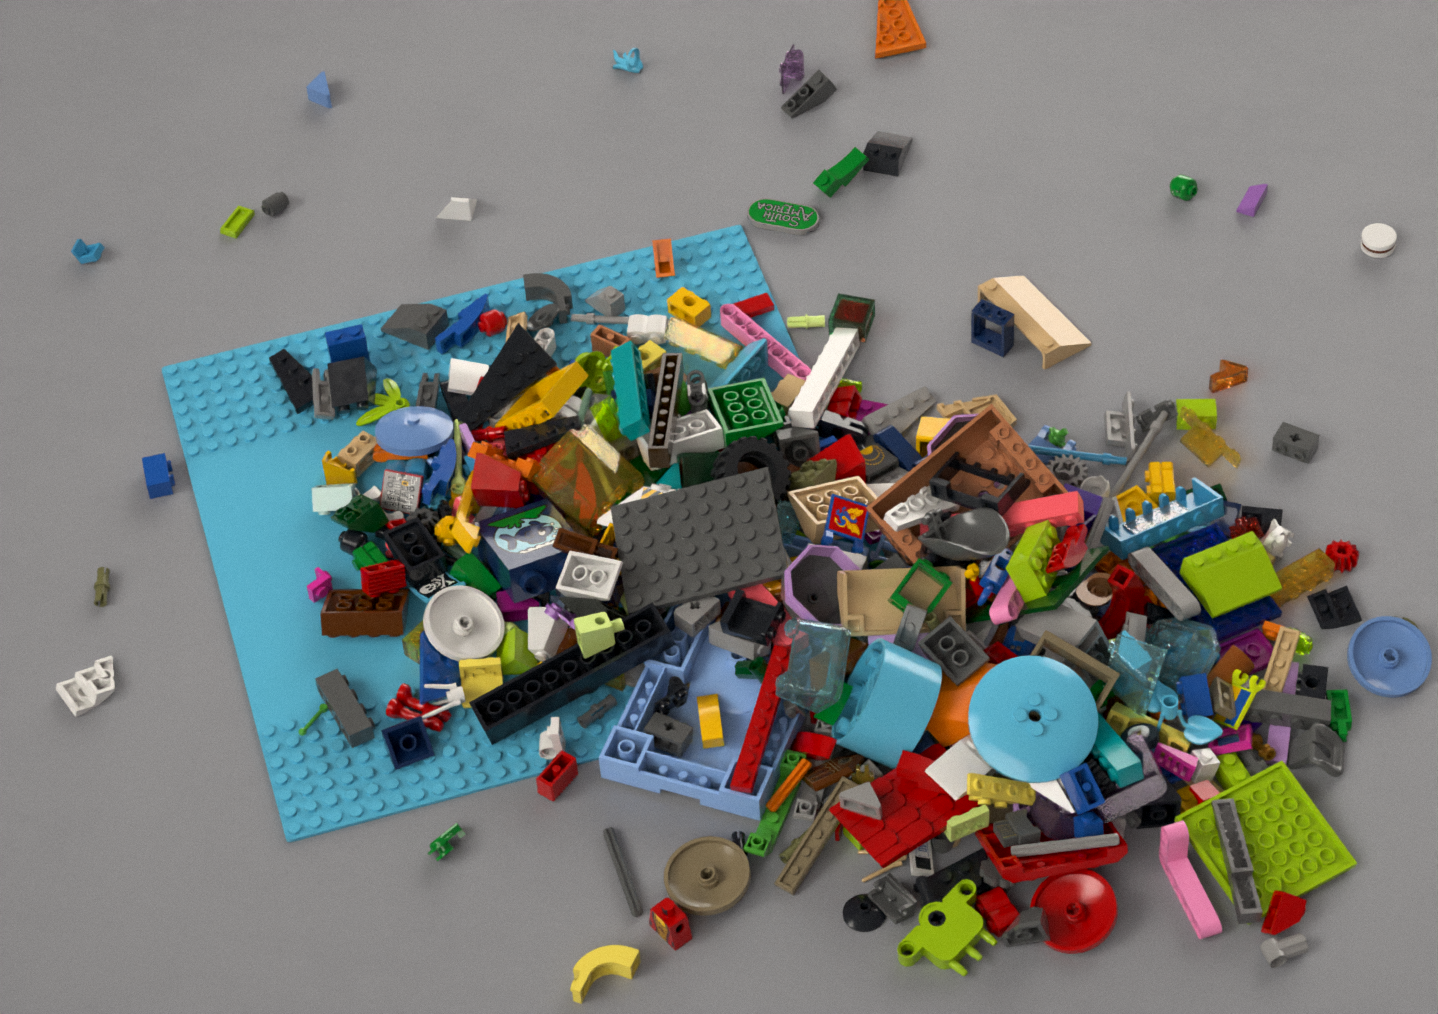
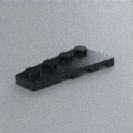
(294, 380)
(534, 437)

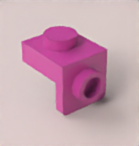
(320, 587)

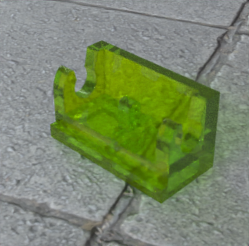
(607, 419)

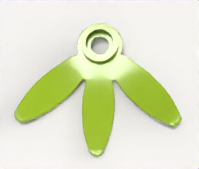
(386, 403)

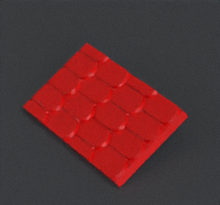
(908, 815)

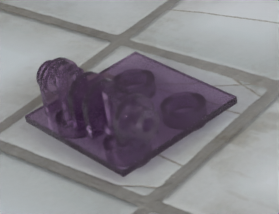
(791, 67)

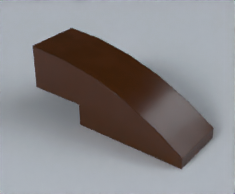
(571, 541)

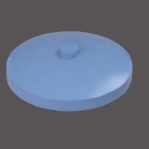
(414, 431)
(1389, 656)

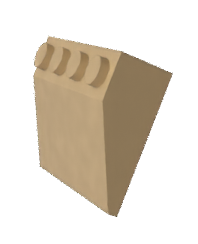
(813, 502)

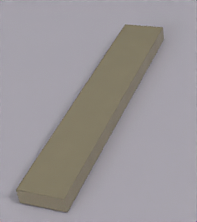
(812, 842)

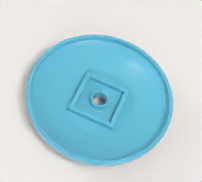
(1028, 748)

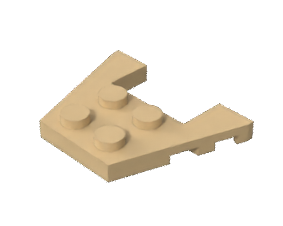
(976, 406)

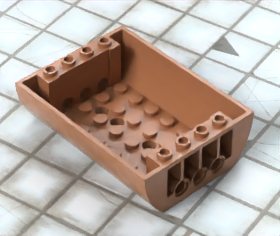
(982, 440)

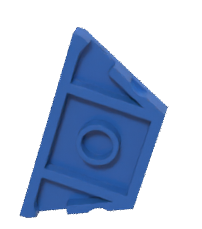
(435, 669)

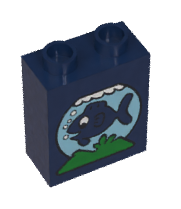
(520, 549)

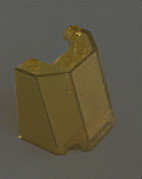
(585, 478)

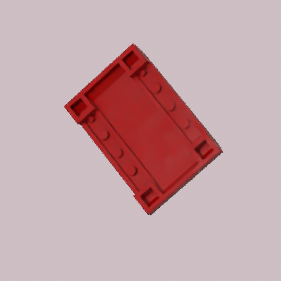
(1037, 866)

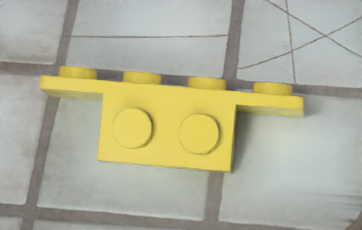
(998, 791)

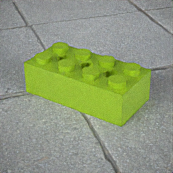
(1031, 559)

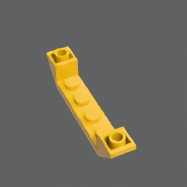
(464, 532)

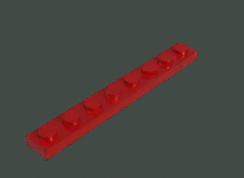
(760, 723)

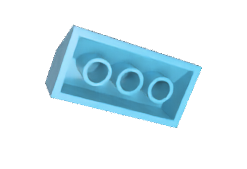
(746, 366)

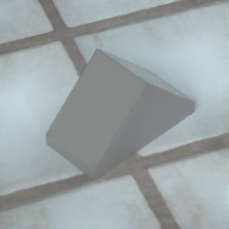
(862, 801)

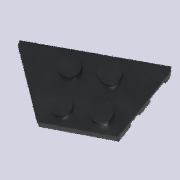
(966, 868)

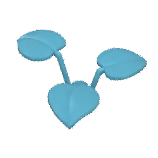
(1198, 730)

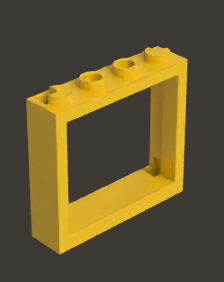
(545, 394)

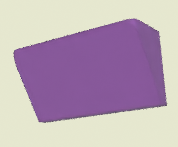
(1252, 199)

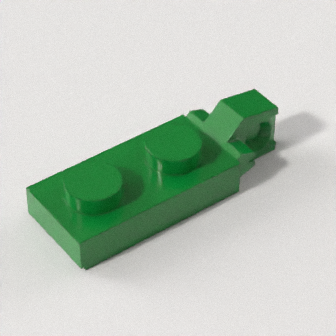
(1340, 712)

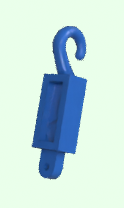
(993, 577)

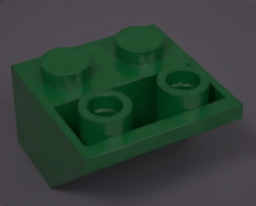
(361, 515)

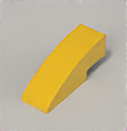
(710, 721)

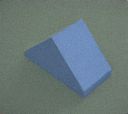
(319, 92)

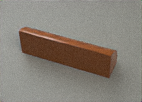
(1231, 661)

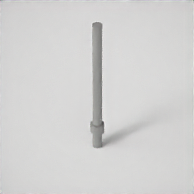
(591, 318)
(1155, 428)

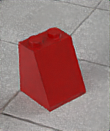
(848, 458)
(497, 484)

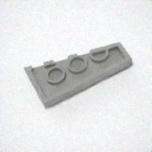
(901, 412)

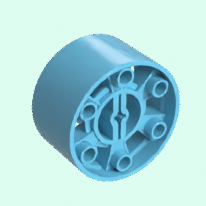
(888, 703)

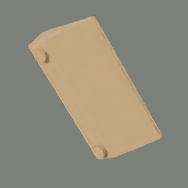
(1035, 317)
(866, 592)

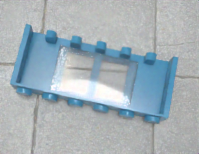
(1164, 521)

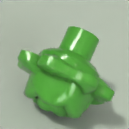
(1057, 436)

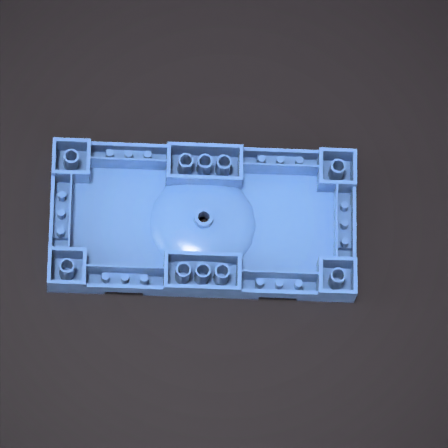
(701, 773)

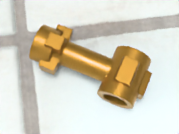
(1265, 751)

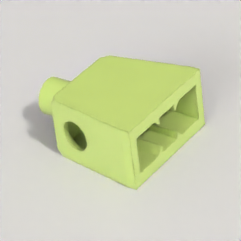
(596, 632)

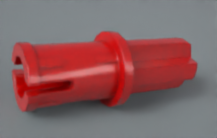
(489, 433)

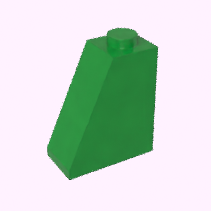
(475, 575)

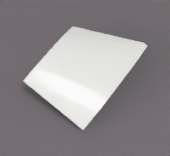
(88, 687)

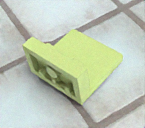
(967, 823)

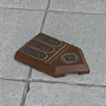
(832, 771)

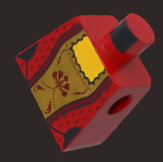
(670, 923)

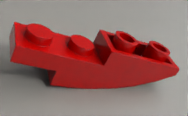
(1069, 551)

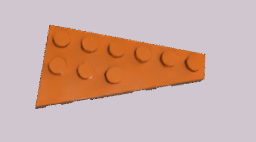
(897, 29)

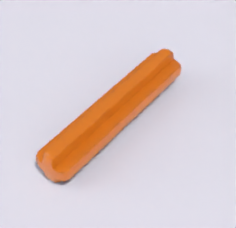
(788, 785)

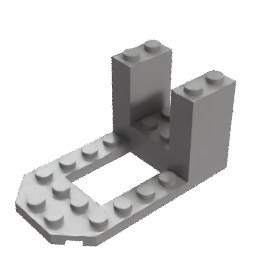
(1071, 627)

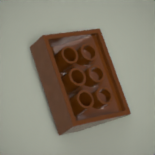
(357, 614)

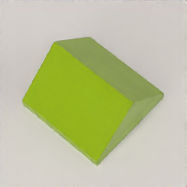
(515, 653)

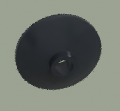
(860, 919)

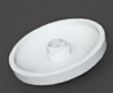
(463, 623)

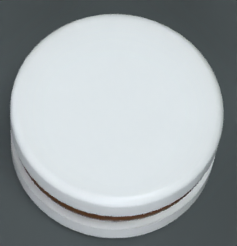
(1378, 240)

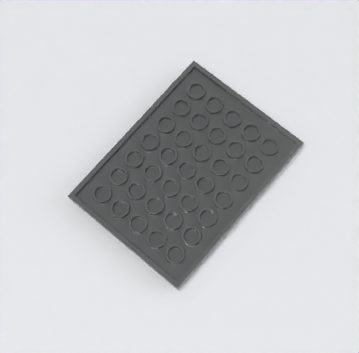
(699, 541)

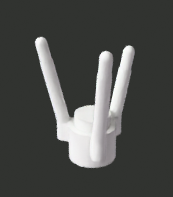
(454, 698)

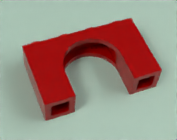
(1126, 594)

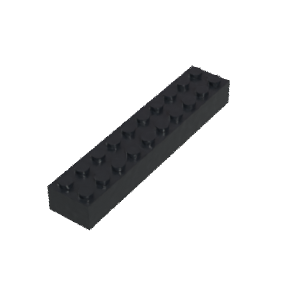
(570, 676)

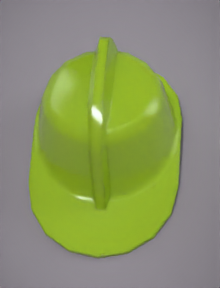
(588, 362)

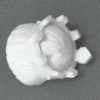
(1276, 539)

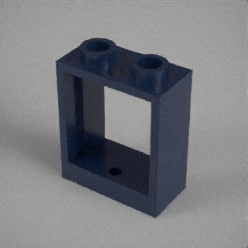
(981, 335)

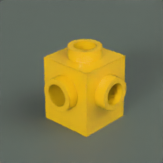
(443, 531)

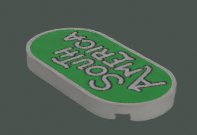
(783, 216)

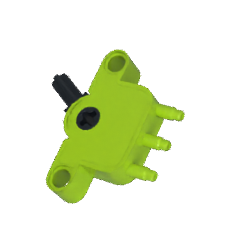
(954, 935)

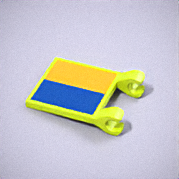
(1243, 698)

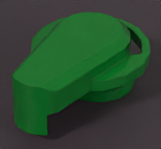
(441, 843)

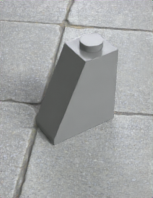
(736, 645)

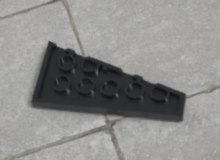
(512, 373)

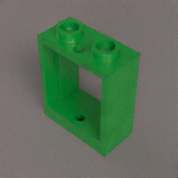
(925, 567)

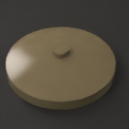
(707, 875)

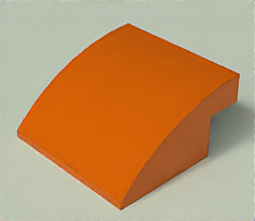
(950, 713)

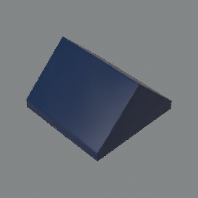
(407, 742)

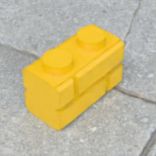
(1160, 480)

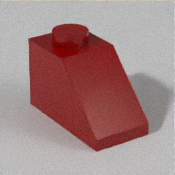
(1283, 912)

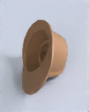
(1095, 590)

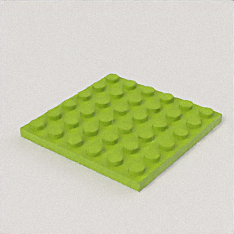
(1284, 835)

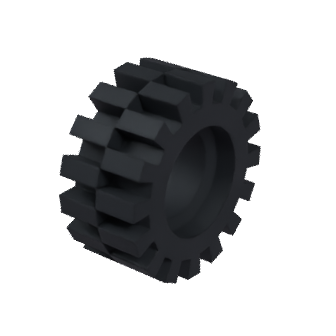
(1104, 783)

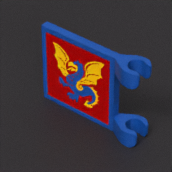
(847, 520)

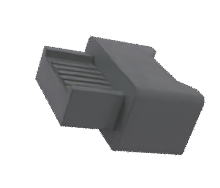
(1016, 829)

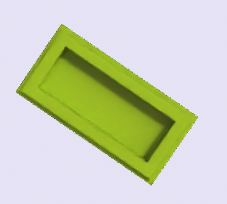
(237, 222)

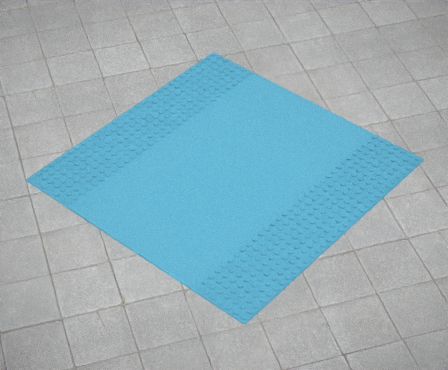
(253, 489)

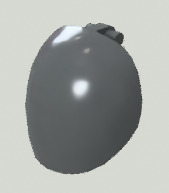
(966, 535)

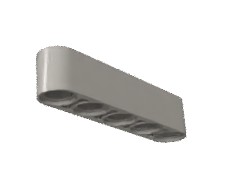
(1164, 584)

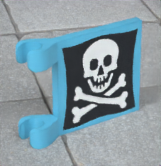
(429, 588)

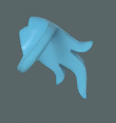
(628, 63)

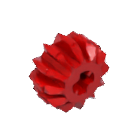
(1343, 555)

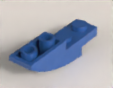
(466, 328)
(442, 473)

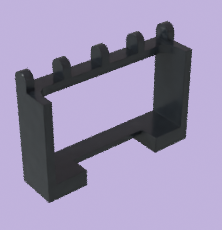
(941, 486)

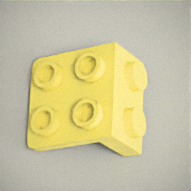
(479, 677)

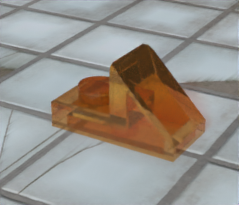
(1229, 375)

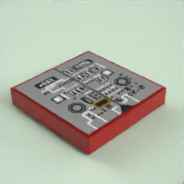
(401, 491)

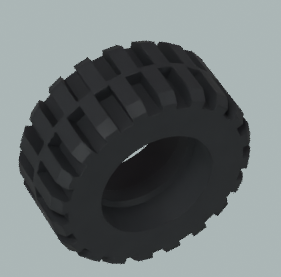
(760, 455)

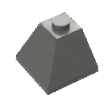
(797, 444)

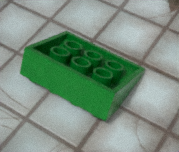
(744, 410)

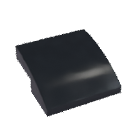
(1334, 608)

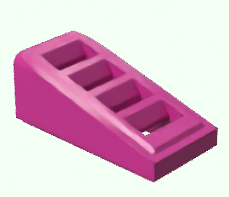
(1187, 762)

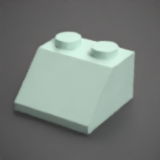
(331, 497)

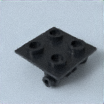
(676, 696)

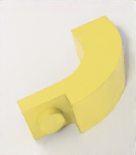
(603, 961)

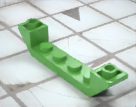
(771, 824)

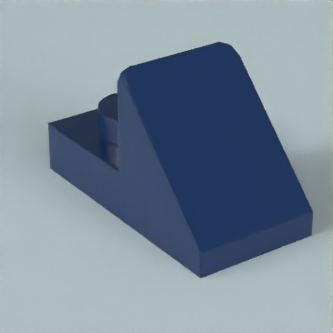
(1231, 512)

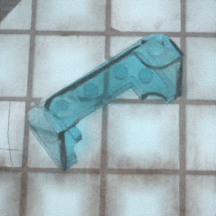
(815, 664)
(1138, 669)

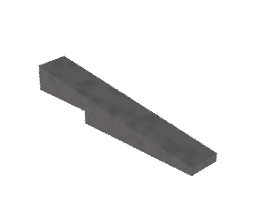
(1237, 861)

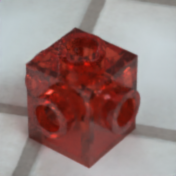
(1245, 525)

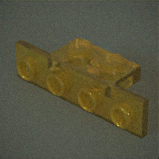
(1204, 442)

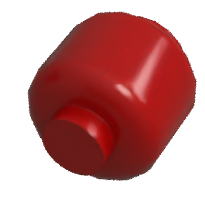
(492, 322)

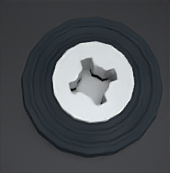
(1148, 730)

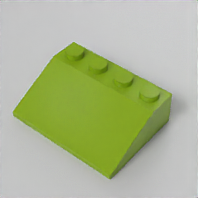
(1230, 574)

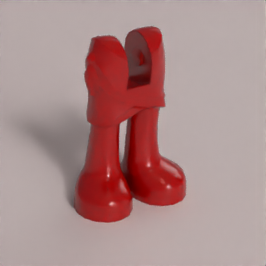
(397, 709)

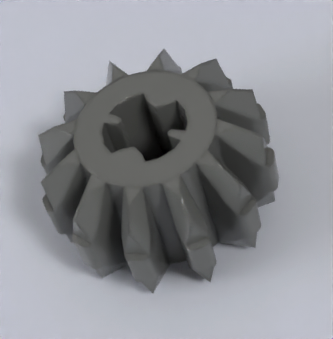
(427, 516)

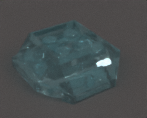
(1189, 648)

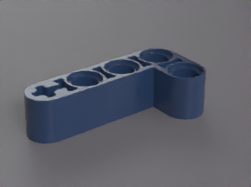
(897, 445)

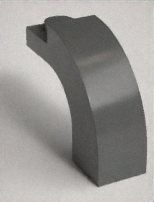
(551, 289)

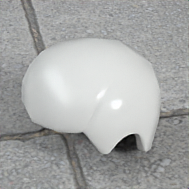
(1097, 486)

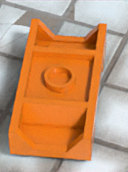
(527, 467)

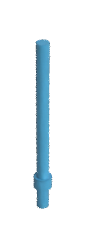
(1105, 458)

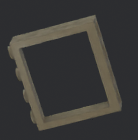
(1081, 660)

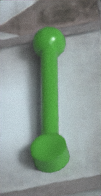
(323, 708)

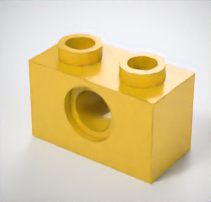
(689, 307)

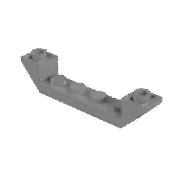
(811, 802)

